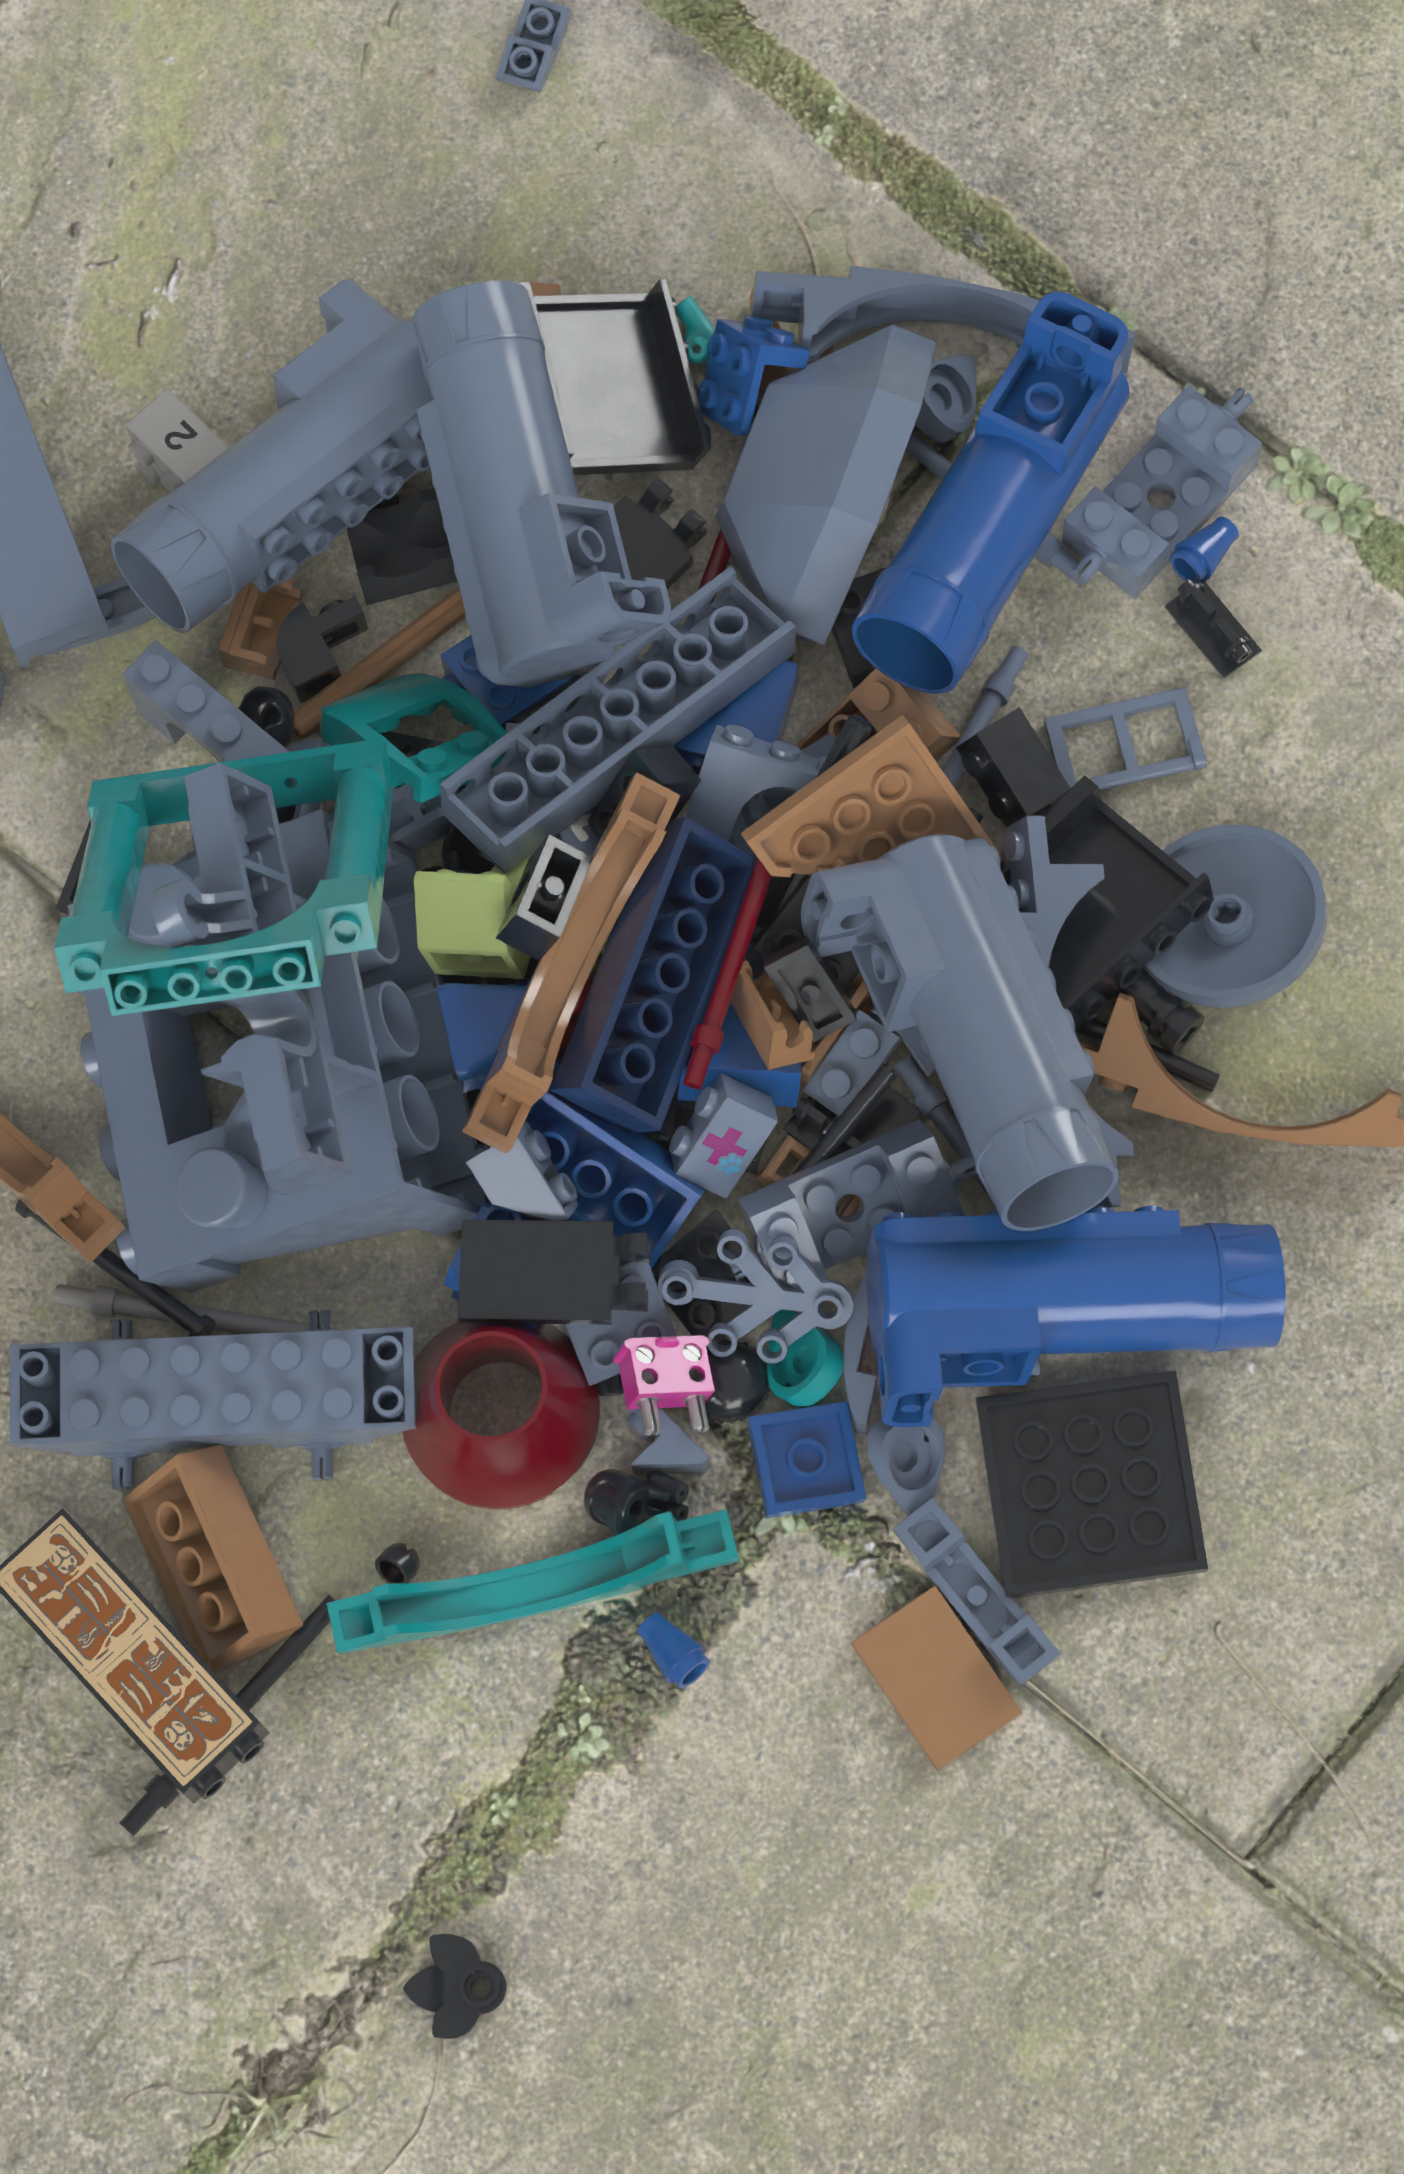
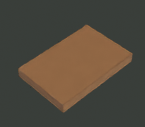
(936, 1678)

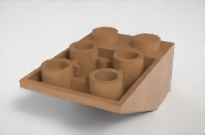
(882, 702)

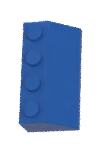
(615, 1172)

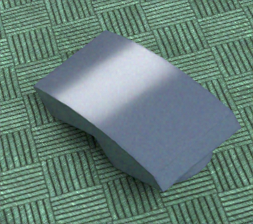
(534, 45)

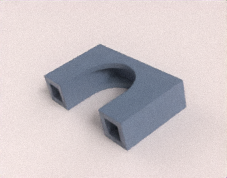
(182, 703)
(738, 769)

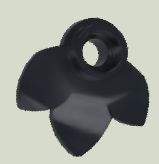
(449, 1983)

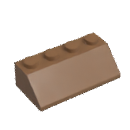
(212, 1558)

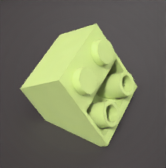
(460, 924)

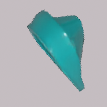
(809, 1367)

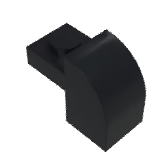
(306, 642)

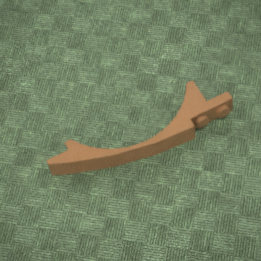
(539, 1023)
(1129, 1060)
(55, 1193)

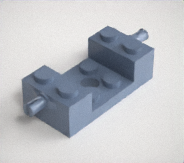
(1195, 457)
(887, 1173)

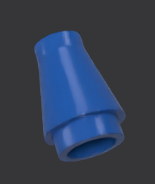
(1203, 551)
(675, 1652)

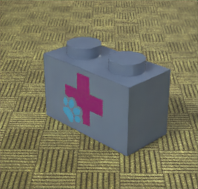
(722, 1135)

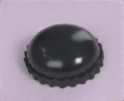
(738, 1384)

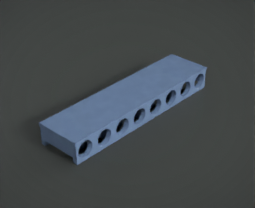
(42, 575)
(644, 705)

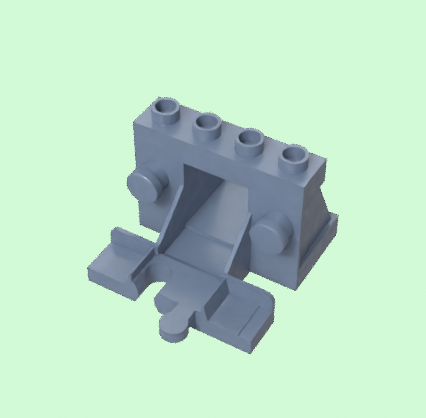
(344, 1083)

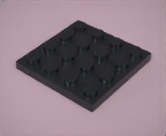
(1091, 1485)

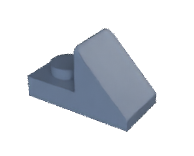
(671, 1451)

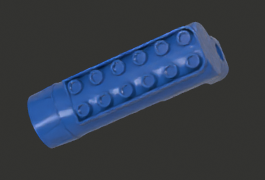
(997, 497)
(981, 1301)

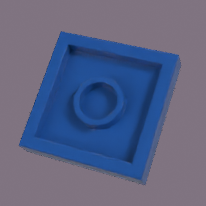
(806, 1459)

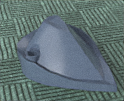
(949, 398)
(907, 1461)

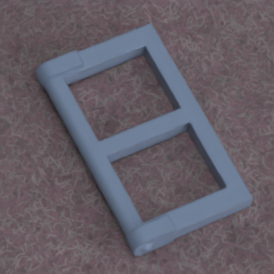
(1116, 712)

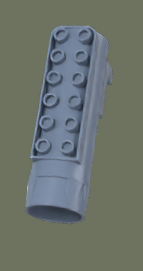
(295, 480)
(530, 556)
(955, 959)

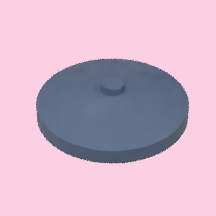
(1259, 927)

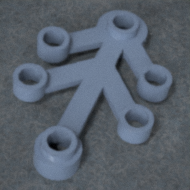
(762, 1295)

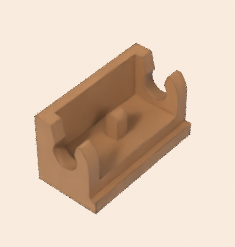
(253, 629)
(770, 1021)

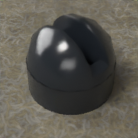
(397, 1564)

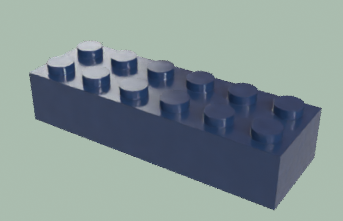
(655, 980)

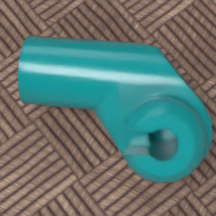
(698, 330)

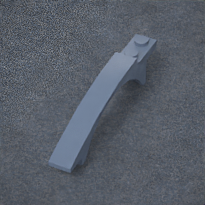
(869, 297)
(1045, 900)

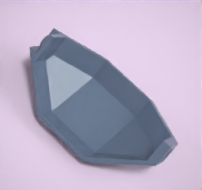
(821, 474)

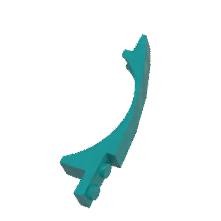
(606, 1569)

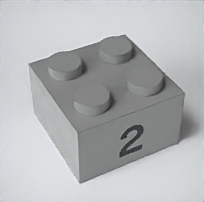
(171, 441)

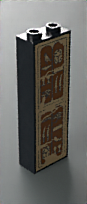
(130, 1658)

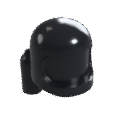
(626, 1501)

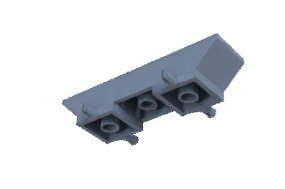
(211, 1391)

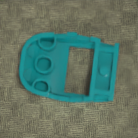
(417, 694)

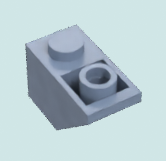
(525, 1178)

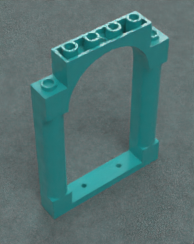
(284, 957)

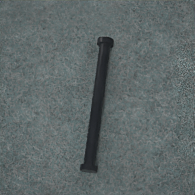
(150, 1292)

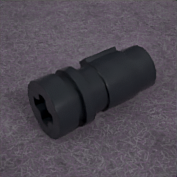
(1163, 1013)

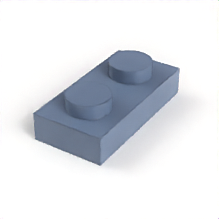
(851, 1063)

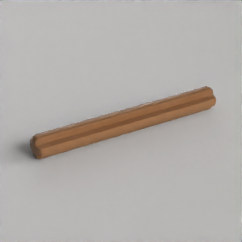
(383, 659)

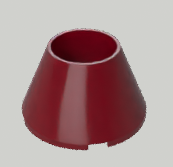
(514, 1466)

